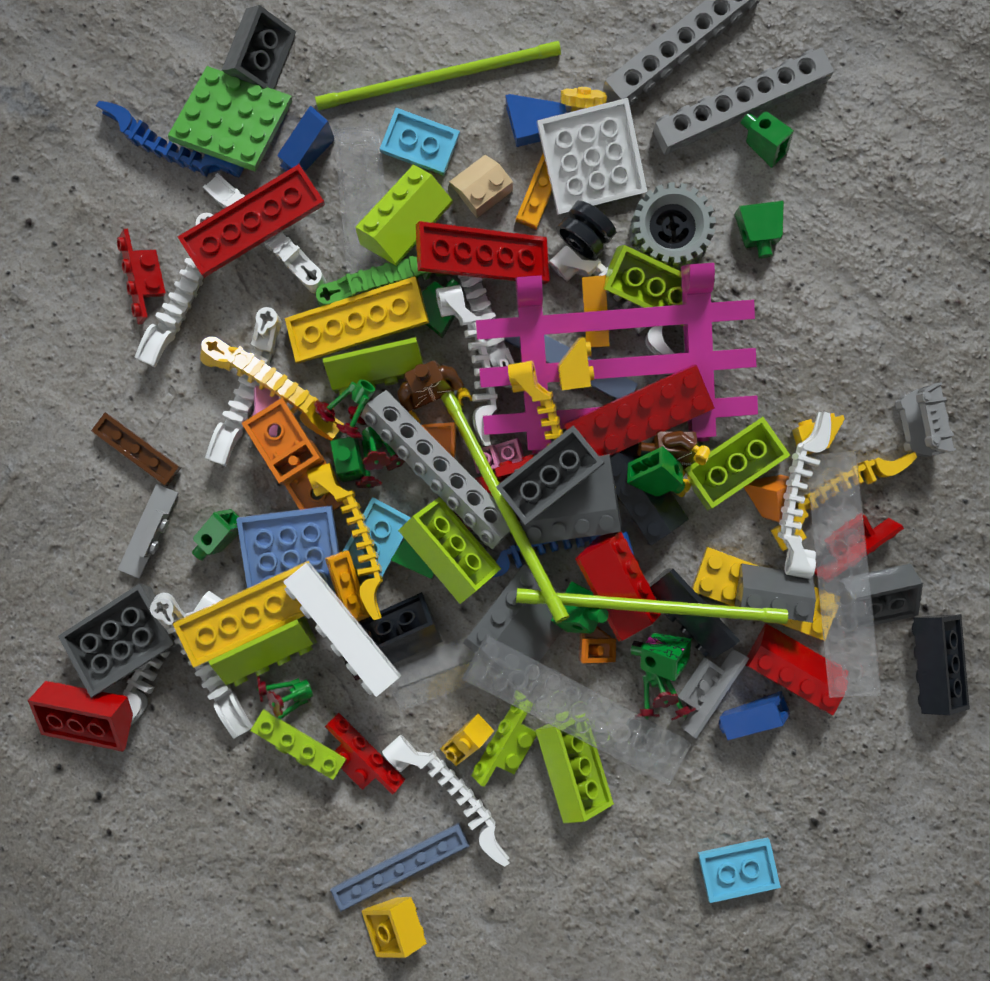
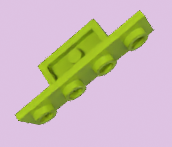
(298, 744)
(506, 747)

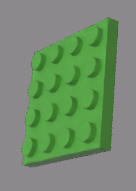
(230, 119)

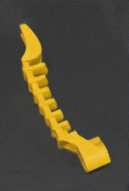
(219, 354)
(524, 378)
(876, 466)
(324, 481)

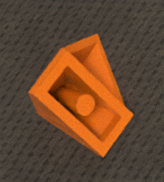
(444, 434)
(768, 495)
(597, 647)

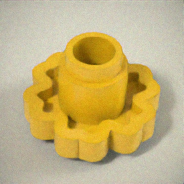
(582, 98)

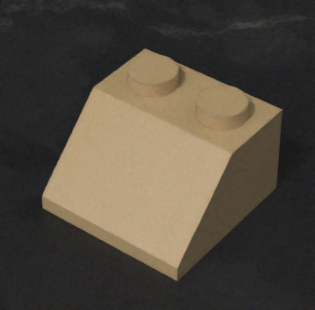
(482, 185)

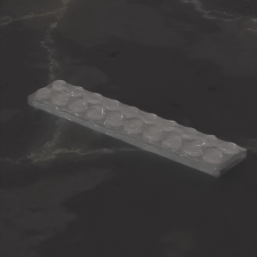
(360, 189)
(843, 576)
(576, 709)

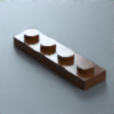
(136, 449)

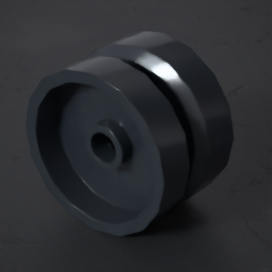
(586, 230)

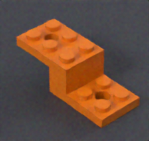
(289, 453)

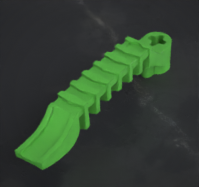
(370, 279)

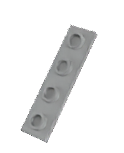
(146, 536)
(708, 688)

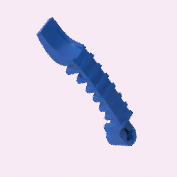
(142, 136)
(503, 560)

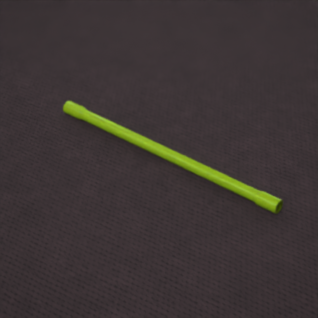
(540, 52)
(552, 599)
(767, 615)

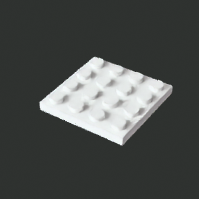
(592, 155)

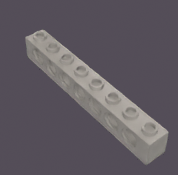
(669, 42)
(813, 62)
(410, 439)

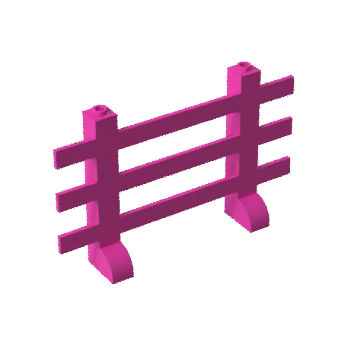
(695, 313)

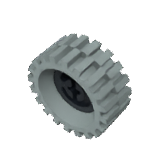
(689, 218)

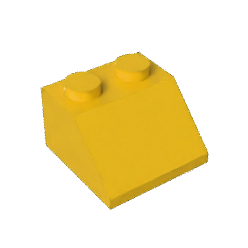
(394, 928)

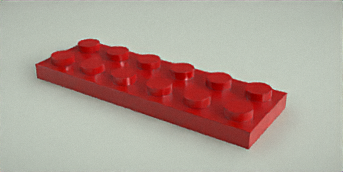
(251, 220)
(480, 252)
(645, 412)

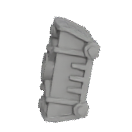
(925, 421)

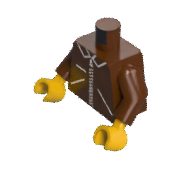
(428, 384)
(682, 446)

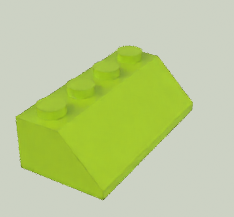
(392, 222)
(643, 279)
(374, 364)
(736, 463)
(449, 549)
(264, 651)
(574, 775)

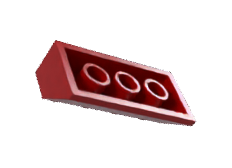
(616, 573)
(792, 668)
(74, 716)

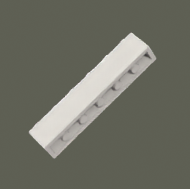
(342, 629)

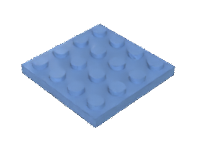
(285, 540)

